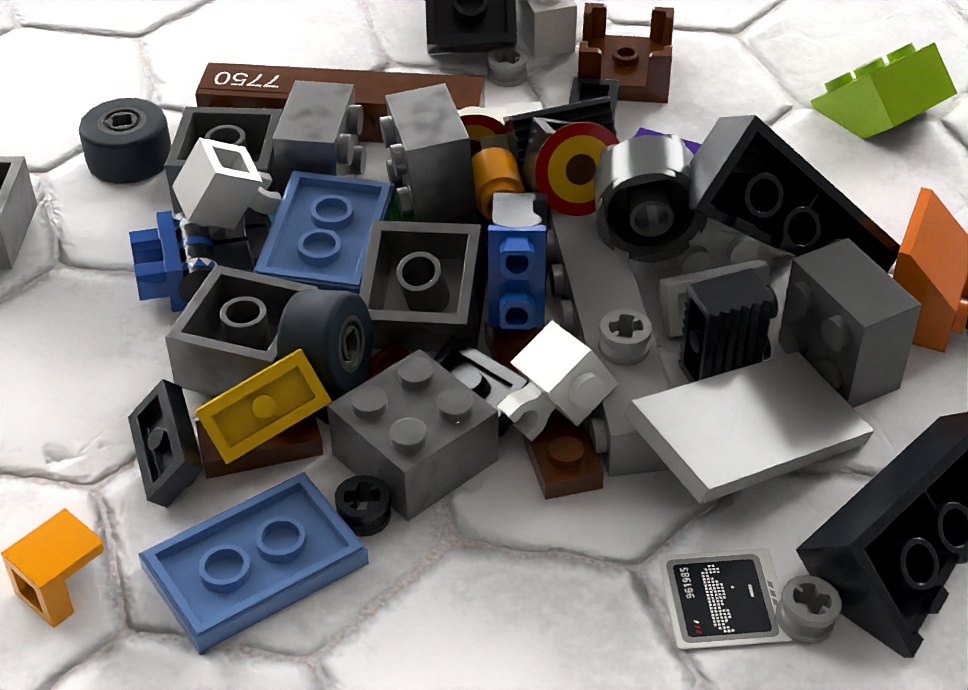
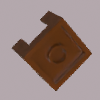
(638, 62)

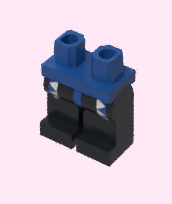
(181, 254)
(517, 260)

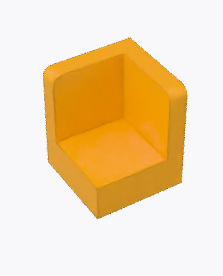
(46, 559)

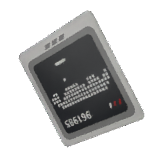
(722, 598)

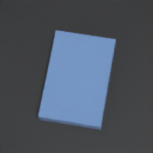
(324, 230)
(252, 561)

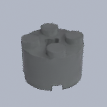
(645, 198)

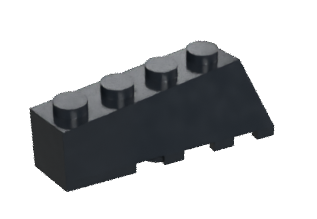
(771, 193)
(899, 538)

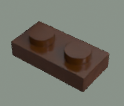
(293, 444)

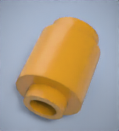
(494, 172)

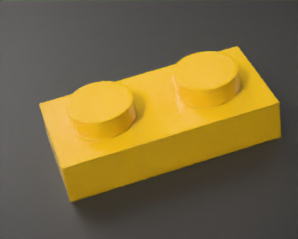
(263, 406)

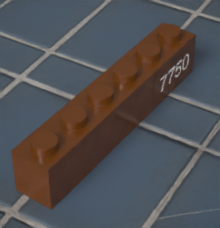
(270, 86)

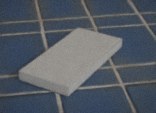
(747, 425)

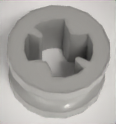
(507, 66)
(627, 323)
(821, 600)

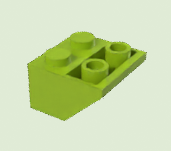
(887, 92)

